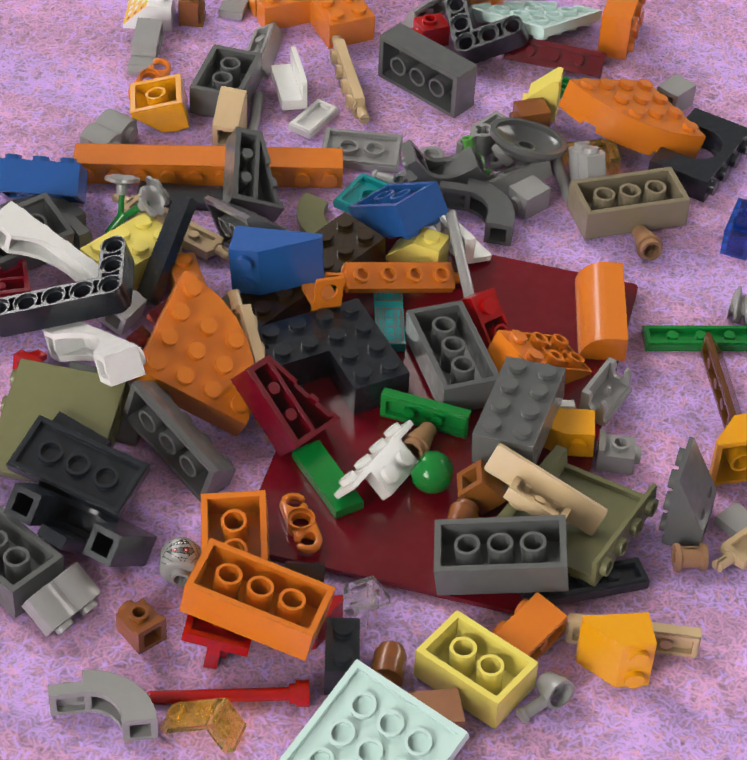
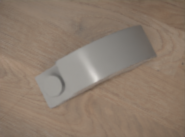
(111, 696)

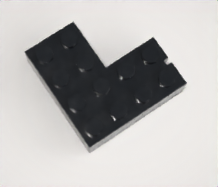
(339, 345)

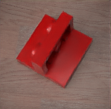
(216, 639)

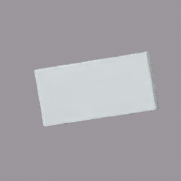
(313, 119)

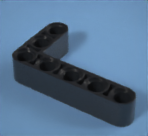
(485, 41)
(74, 301)

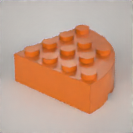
(632, 115)
(197, 353)

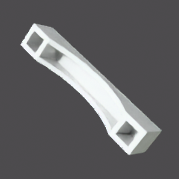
(29, 237)
(114, 357)

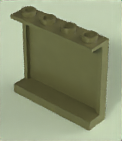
(50, 388)
(627, 510)

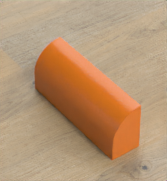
(601, 311)

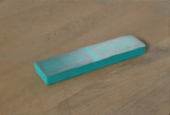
(390, 318)

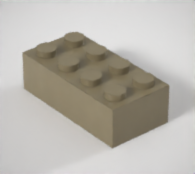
(624, 200)

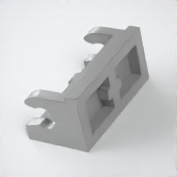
(606, 392)

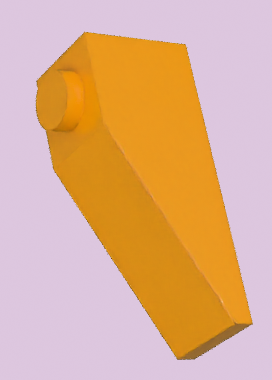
(574, 431)

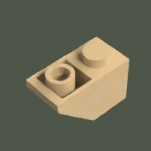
(229, 113)

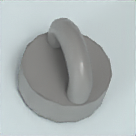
(503, 157)

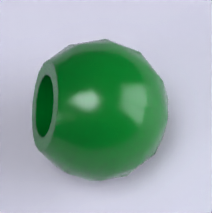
(432, 472)

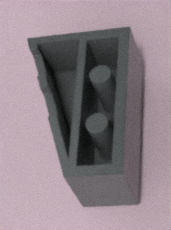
(248, 174)

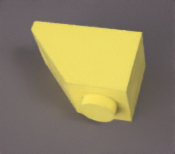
(549, 88)
(425, 247)

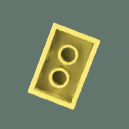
(140, 237)
(480, 664)

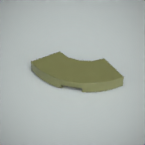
(311, 213)

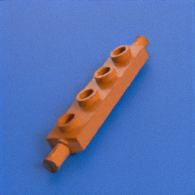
(397, 277)

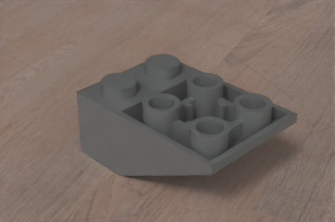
(690, 500)

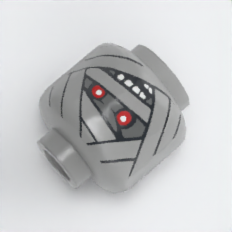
(178, 560)

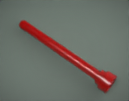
(296, 693)

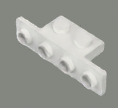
(384, 467)

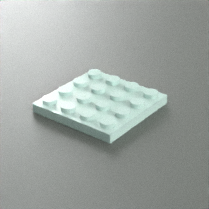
(375, 721)

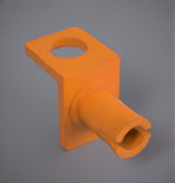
(322, 294)

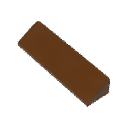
(719, 380)

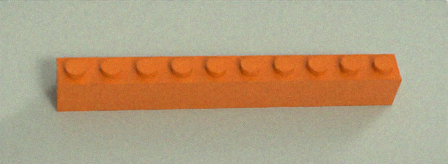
(206, 164)

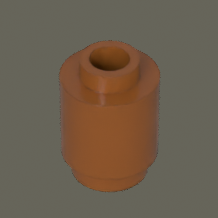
(390, 661)

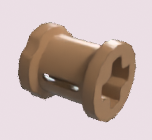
(689, 557)

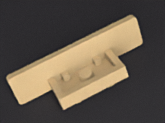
(541, 493)

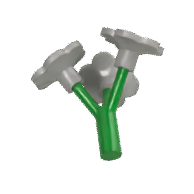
(151, 198)

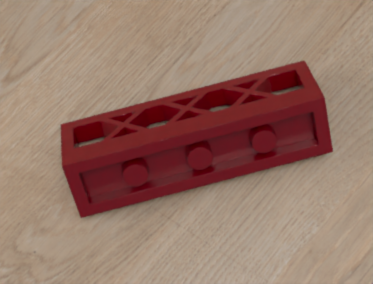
(557, 55)

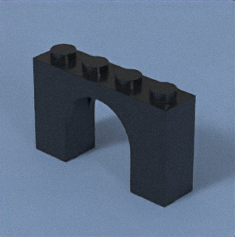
(702, 176)
(109, 540)

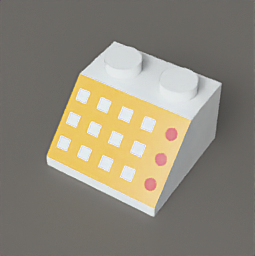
(152, 9)

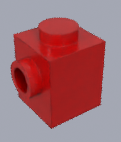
(433, 27)

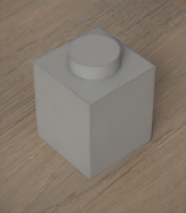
(679, 91)
(529, 196)

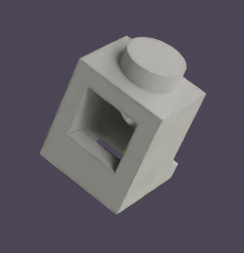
(617, 453)

